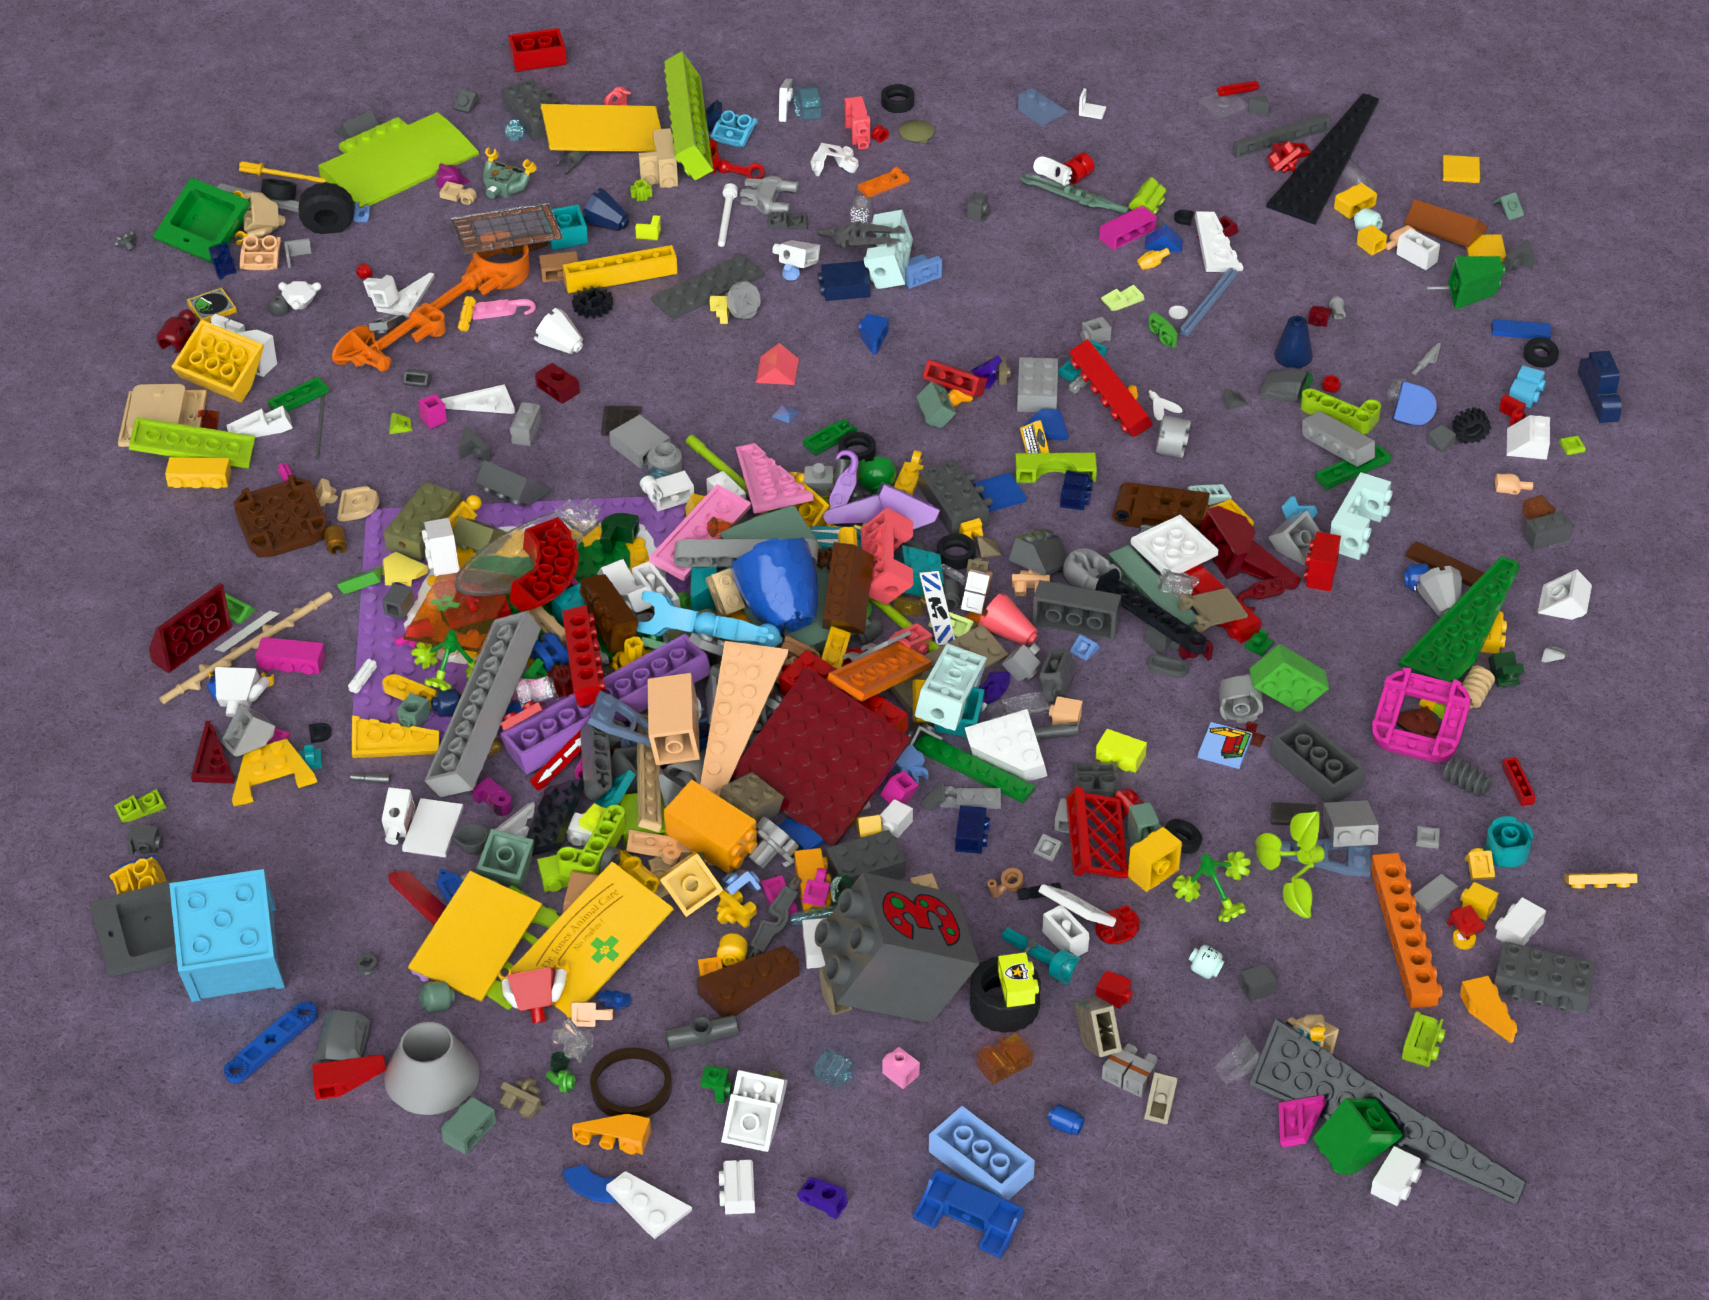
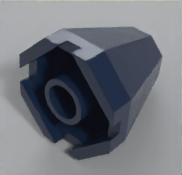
(605, 212)

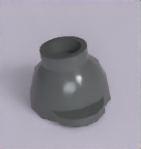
(471, 838)

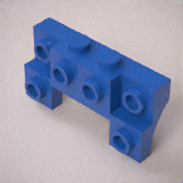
(971, 1206)

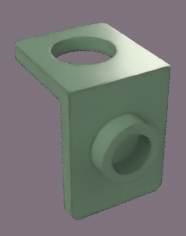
(1510, 205)

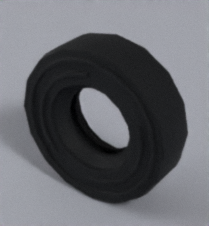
(1541, 343)
(1188, 830)

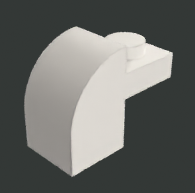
(382, 291)

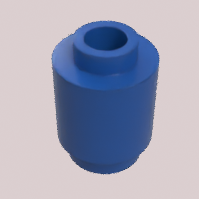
(1066, 1120)

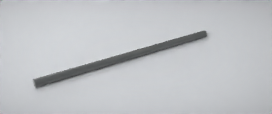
(320, 427)

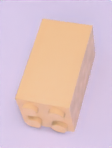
(673, 719)

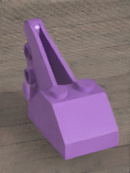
(867, 508)

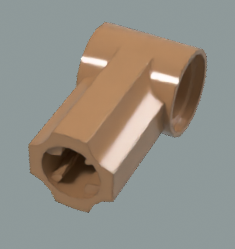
(796, 647)

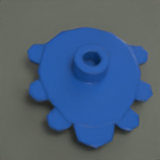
(615, 999)

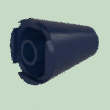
(1294, 345)

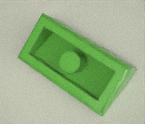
(360, 580)
(238, 610)

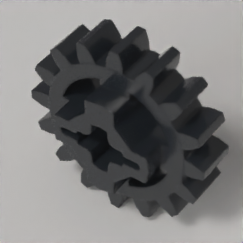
(592, 302)

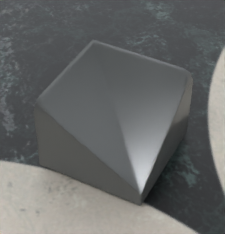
(1441, 438)

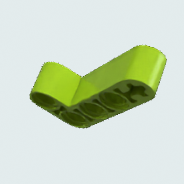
(1357, 418)
(606, 834)

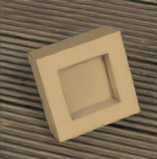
(325, 492)

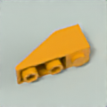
(1484, 1003)
(630, 1129)

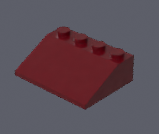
(191, 630)

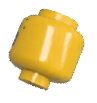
(732, 949)

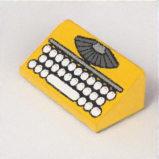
(1034, 438)

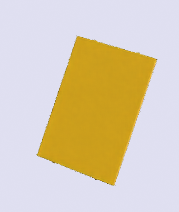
(475, 936)

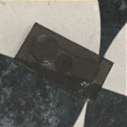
(1284, 812)

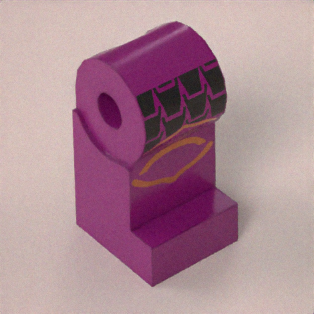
(494, 796)

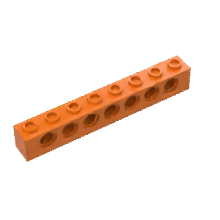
(1405, 931)

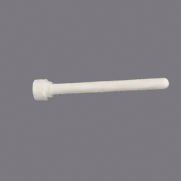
(729, 192)

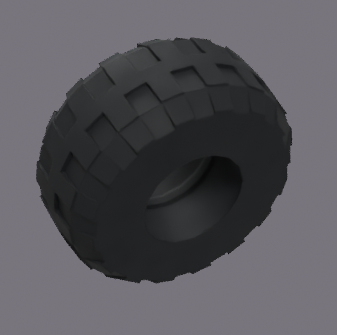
(326, 208)

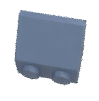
(1039, 107)

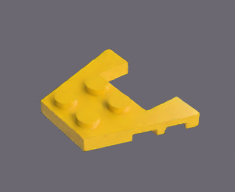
(268, 764)

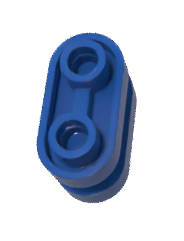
(550, 651)

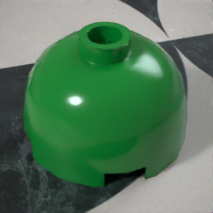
(872, 473)

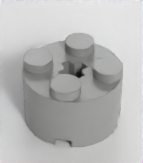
(1172, 436)
(1240, 699)

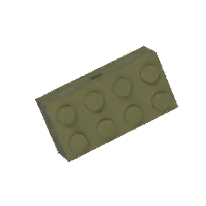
(427, 504)

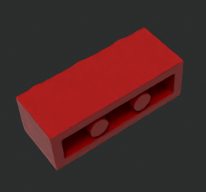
(955, 378)

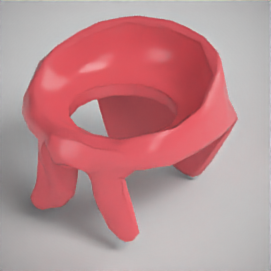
(622, 98)

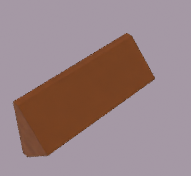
(1444, 223)

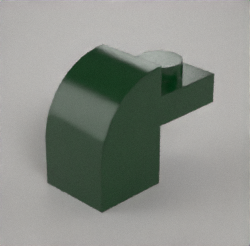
(618, 527)
(1505, 669)

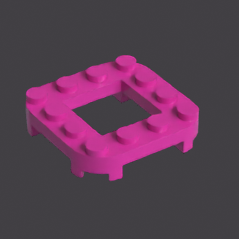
(1426, 688)

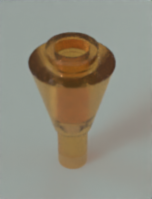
(718, 525)

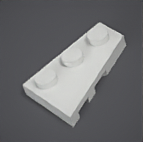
(647, 1204)

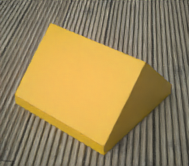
(813, 511)

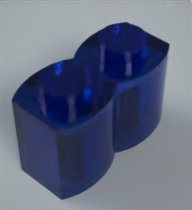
(1075, 490)

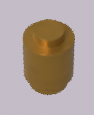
(335, 539)

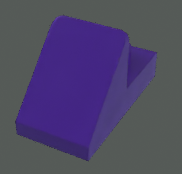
(988, 369)

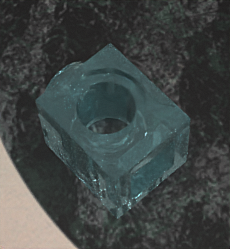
(833, 1069)

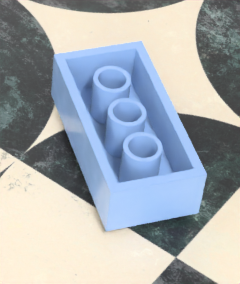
(981, 1154)

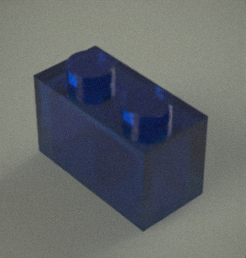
(971, 829)

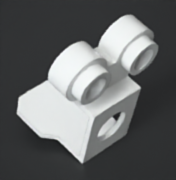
(843, 156)

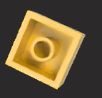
(1154, 859)
(690, 883)

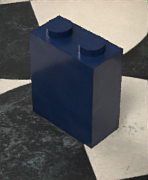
(844, 281)

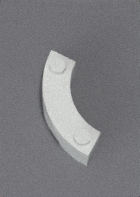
(625, 584)

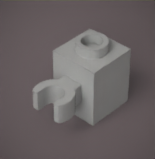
(1022, 662)

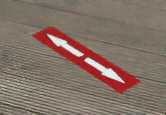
(557, 763)

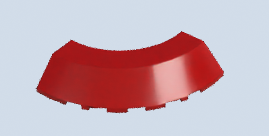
(554, 565)

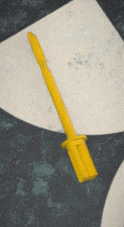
(258, 169)

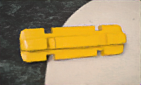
(466, 313)

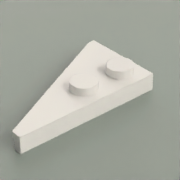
(786, 95)
(486, 400)

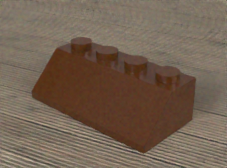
(848, 588)

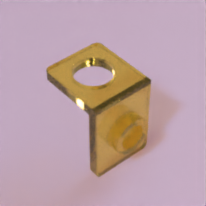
(910, 607)

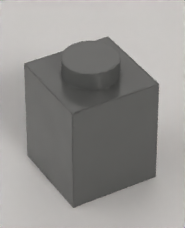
(398, 601)
(1258, 982)

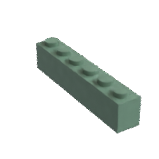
(1144, 580)

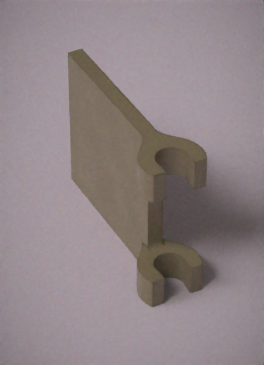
(1213, 608)

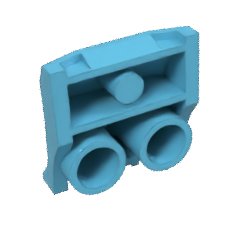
(733, 129)

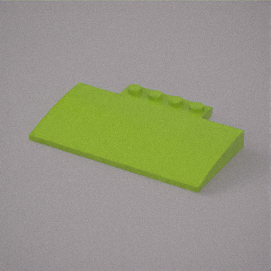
(395, 157)

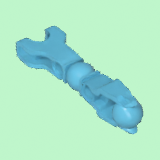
(671, 617)

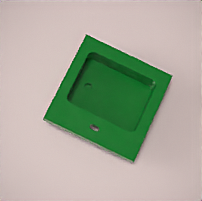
(201, 219)

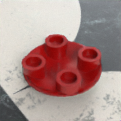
(1124, 929)

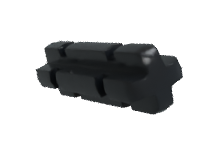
(1032, 892)

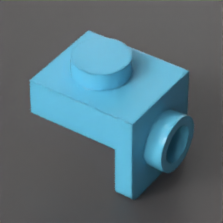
(1291, 507)

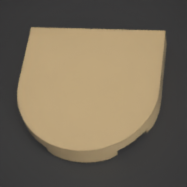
(357, 503)

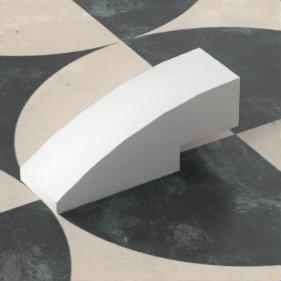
(262, 424)

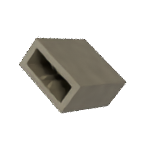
(1098, 1026)

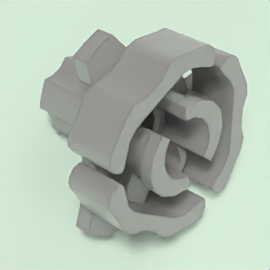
(772, 841)

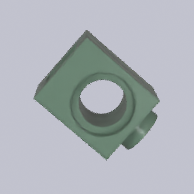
(413, 711)

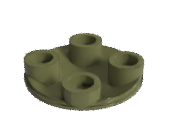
(916, 131)

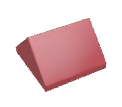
(777, 366)

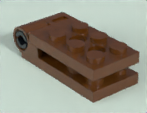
(1156, 504)

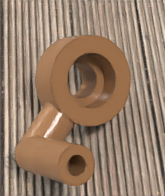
(1007, 876)

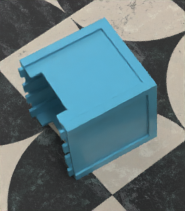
(225, 934)

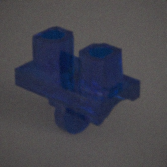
(222, 260)

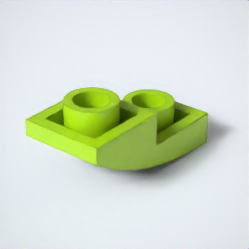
(133, 808)

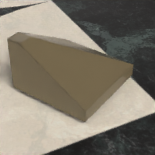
(987, 547)

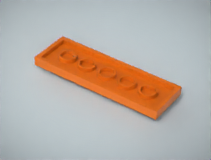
(879, 671)

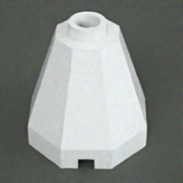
(559, 332)

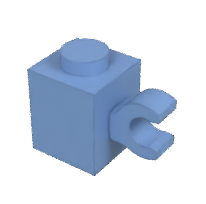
(912, 763)

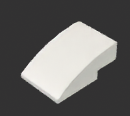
(754, 1110)

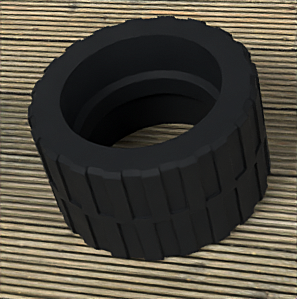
(993, 1012)

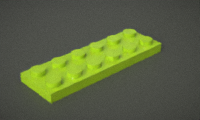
(191, 442)

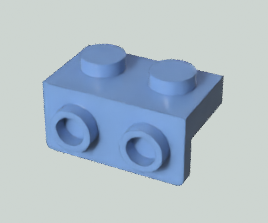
(734, 881)

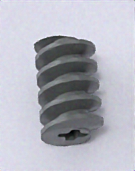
(1467, 778)

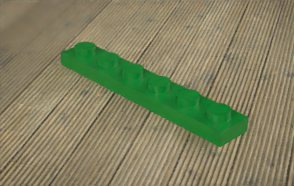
(974, 767)

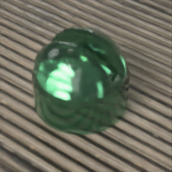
(564, 1062)

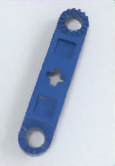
(259, 1052)

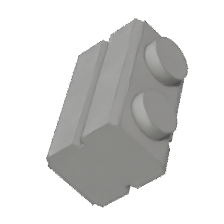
(525, 424)

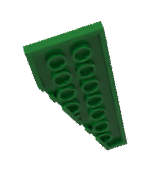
(1460, 633)

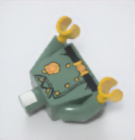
(504, 178)

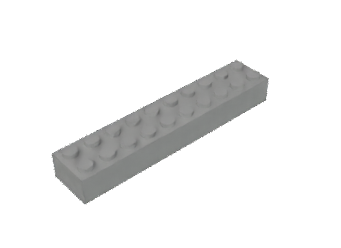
(483, 705)

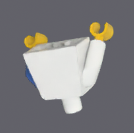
(237, 687)

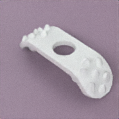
(1048, 167)

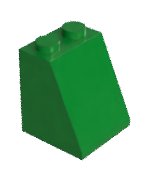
(1474, 279)
(1356, 1135)

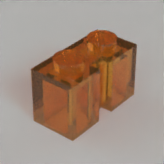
(1004, 1060)

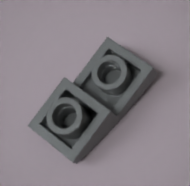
(782, 221)

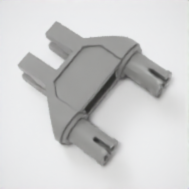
(765, 193)

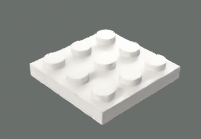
(1174, 545)

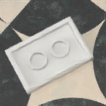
(432, 827)
(1077, 905)

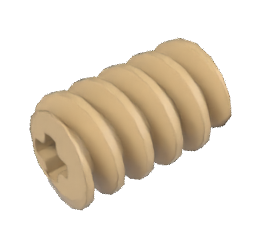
(1478, 684)

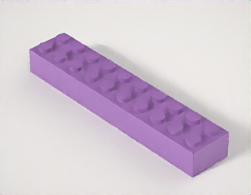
(547, 732)

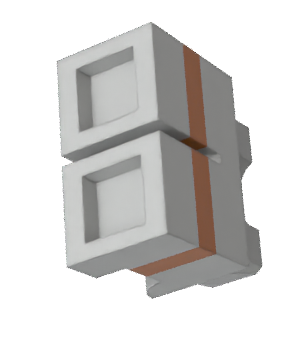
(1130, 1070)

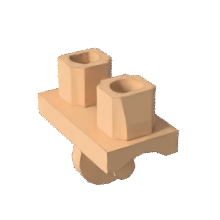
(1025, 580)

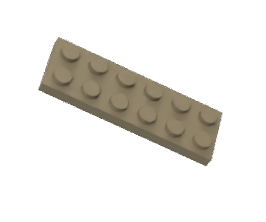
(977, 641)

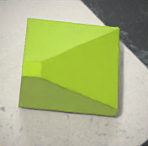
(398, 425)

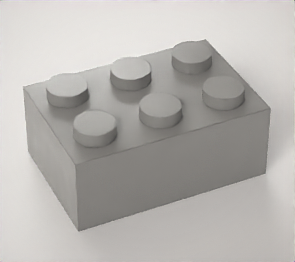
(1037, 384)

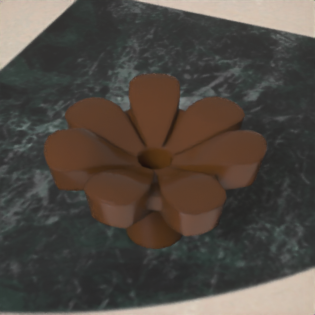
(824, 557)

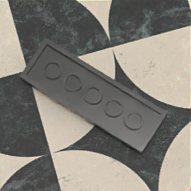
(713, 282)

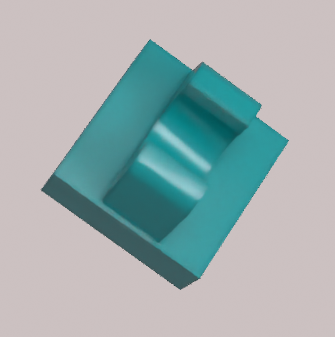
(311, 756)

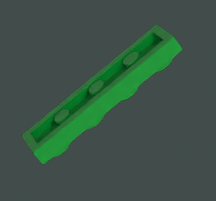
(1346, 471)

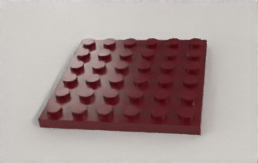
(823, 755)

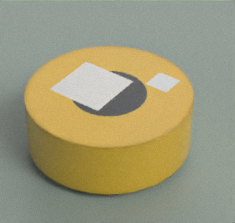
(1462, 943)

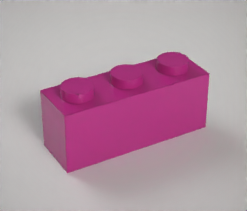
(1127, 227)
(290, 655)

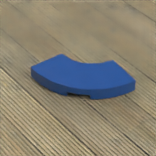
(588, 1184)

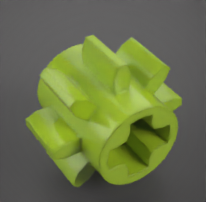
(641, 190)

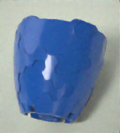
(779, 583)

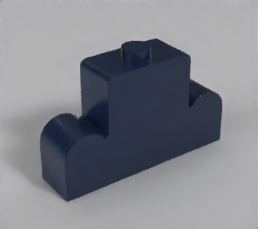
(1601, 382)

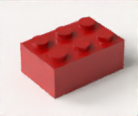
(537, 49)

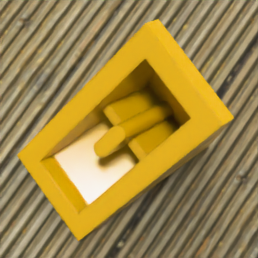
(868, 825)

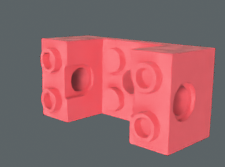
(881, 538)

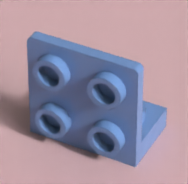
(922, 270)

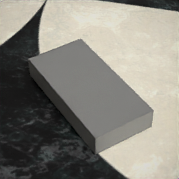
(1435, 893)

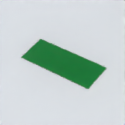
(1307, 383)

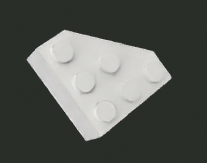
(1008, 745)

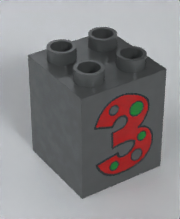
(896, 948)

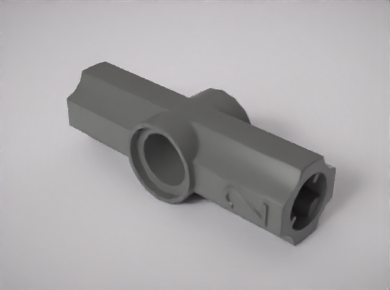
(701, 1032)

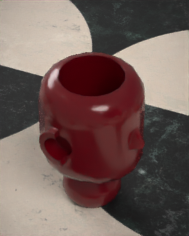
(177, 330)

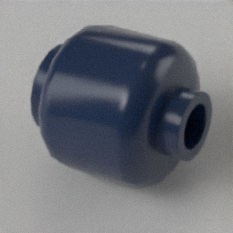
(445, 702)

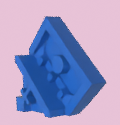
(1052, 423)

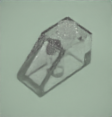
(861, 210)

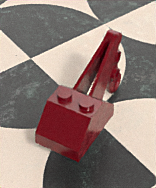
(1239, 552)

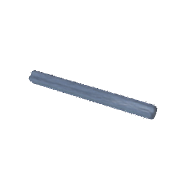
(1208, 302)

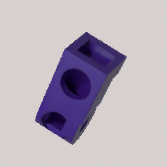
(823, 1196)

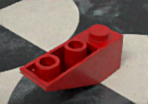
(342, 1076)

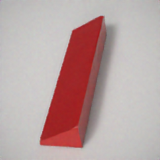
(417, 895)

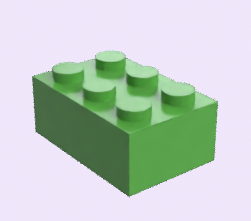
(1289, 678)

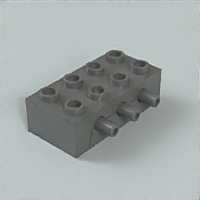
(524, 104)
(954, 495)
(1545, 977)

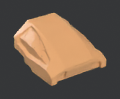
(260, 253)

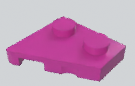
(1298, 1119)

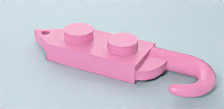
(500, 308)

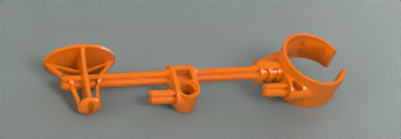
(428, 317)

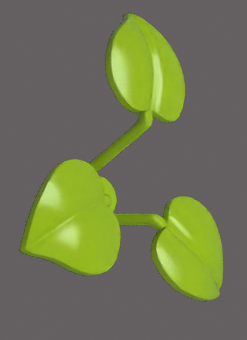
(1305, 830)

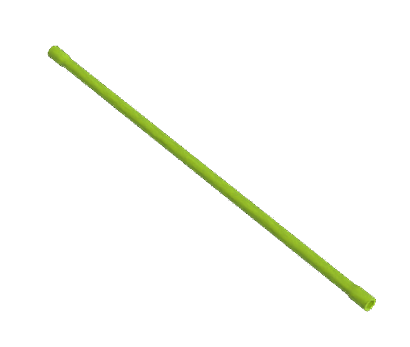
(700, 448)

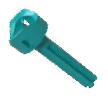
(1060, 964)

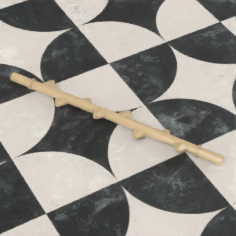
(236, 652)

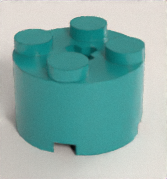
(1509, 841)

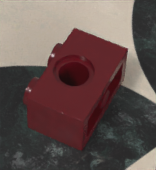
(557, 383)

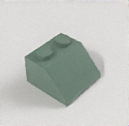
(506, 858)

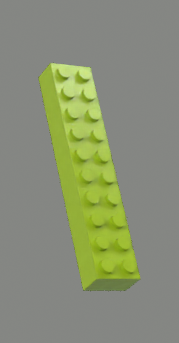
(688, 116)

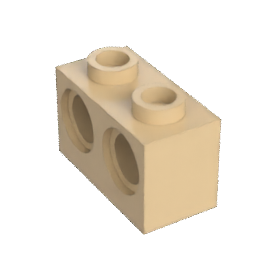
(725, 592)

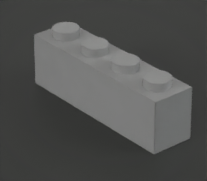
(1338, 438)

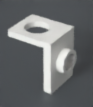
(1090, 110)

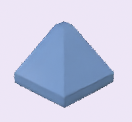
(785, 414)
(1085, 647)

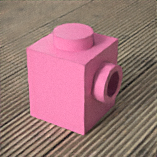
(900, 1067)

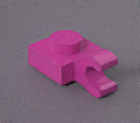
(818, 890)

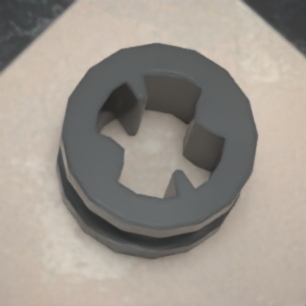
(366, 970)

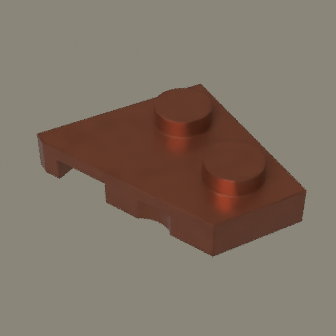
(1419, 722)

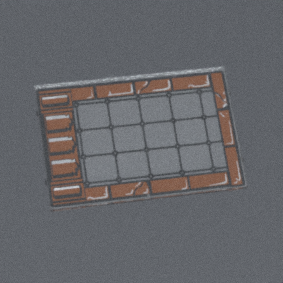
(506, 228)

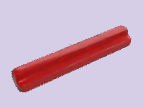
(1237, 88)

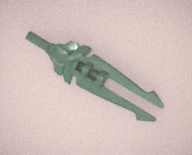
(1090, 199)

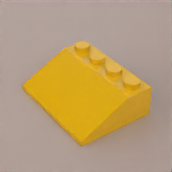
(219, 361)

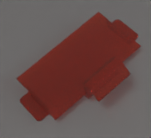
(210, 419)
(1257, 738)

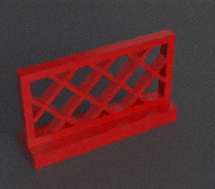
(1080, 839)

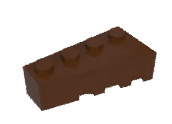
(611, 613)
(748, 981)

